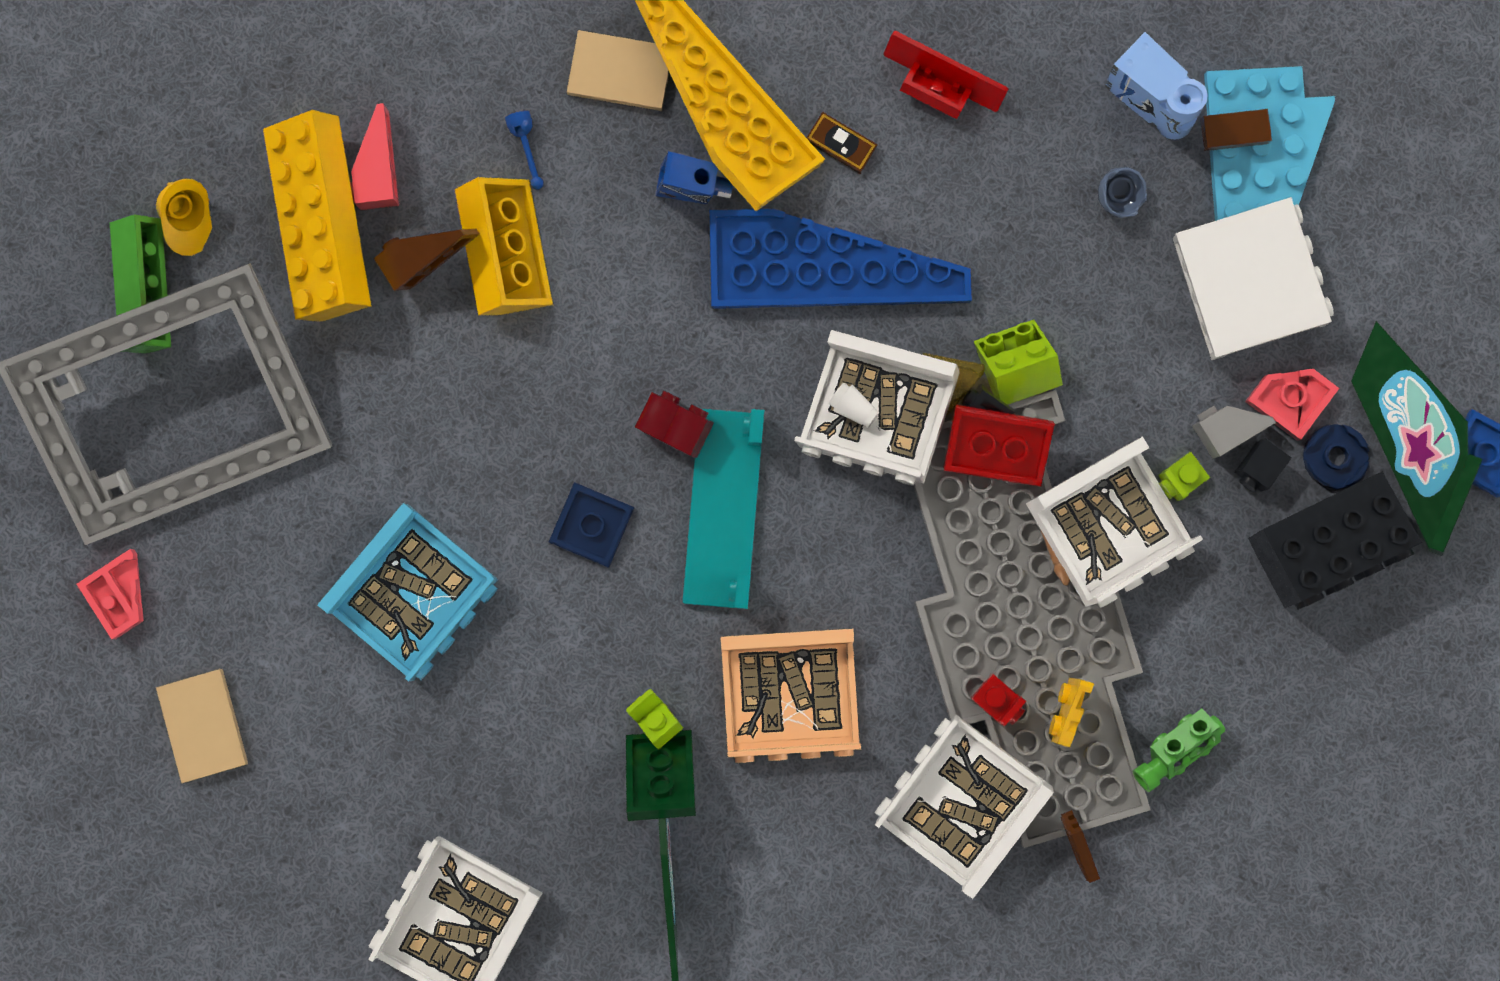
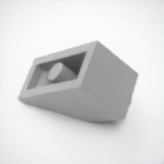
(1228, 428)

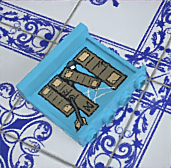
(409, 592)

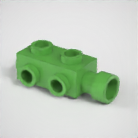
(1181, 746)

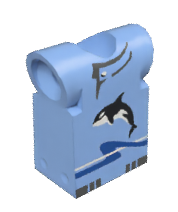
(1157, 88)

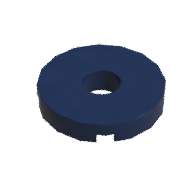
(1317, 456)

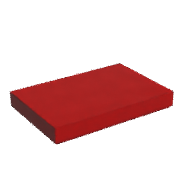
(998, 445)

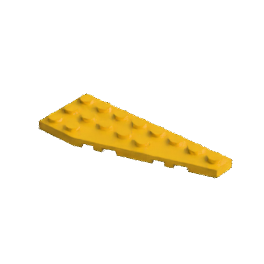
(732, 113)

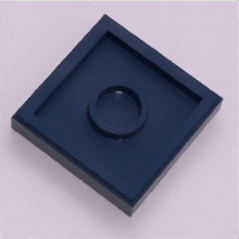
(591, 524)

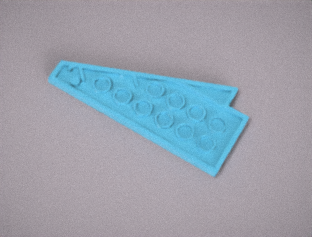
(1273, 171)

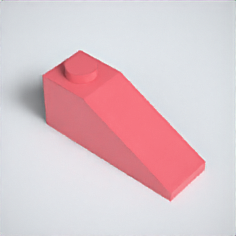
(374, 168)

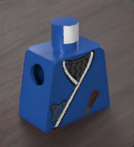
(678, 179)

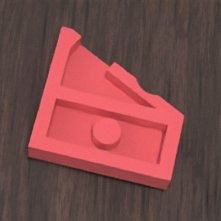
(115, 594)

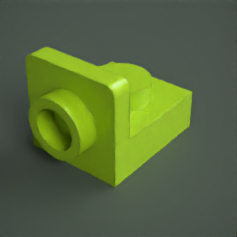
(1182, 477)
(654, 718)

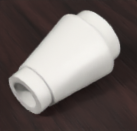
(853, 405)

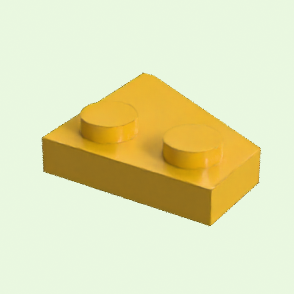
(1071, 696)

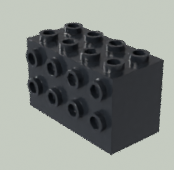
(1334, 542)

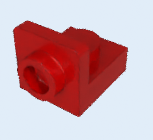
(999, 701)

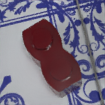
(674, 424)

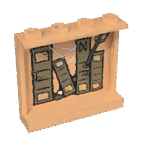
(790, 694)

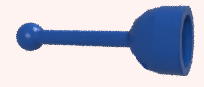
(520, 125)

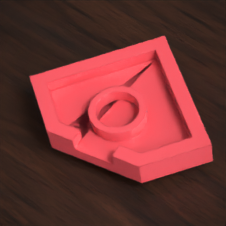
(1293, 399)

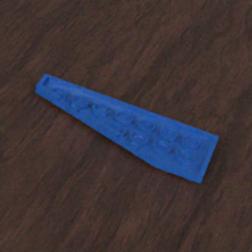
(793, 262)

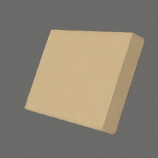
(618, 71)
(202, 725)

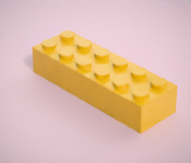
(316, 216)

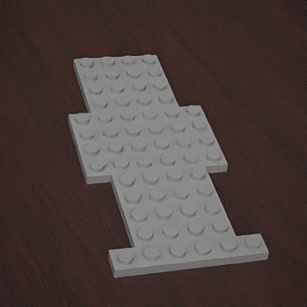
(1019, 621)

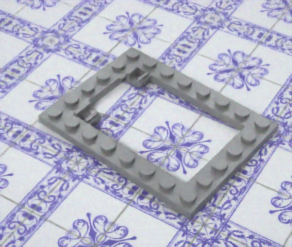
(88, 498)

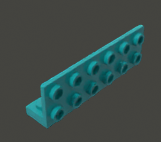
(724, 511)

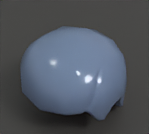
(1122, 182)

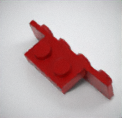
(940, 79)

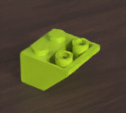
(1019, 362)

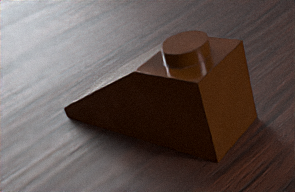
(412, 259)

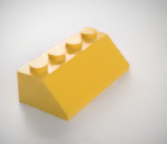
(508, 252)

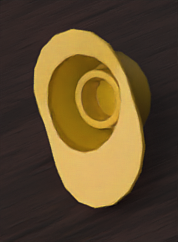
(184, 216)

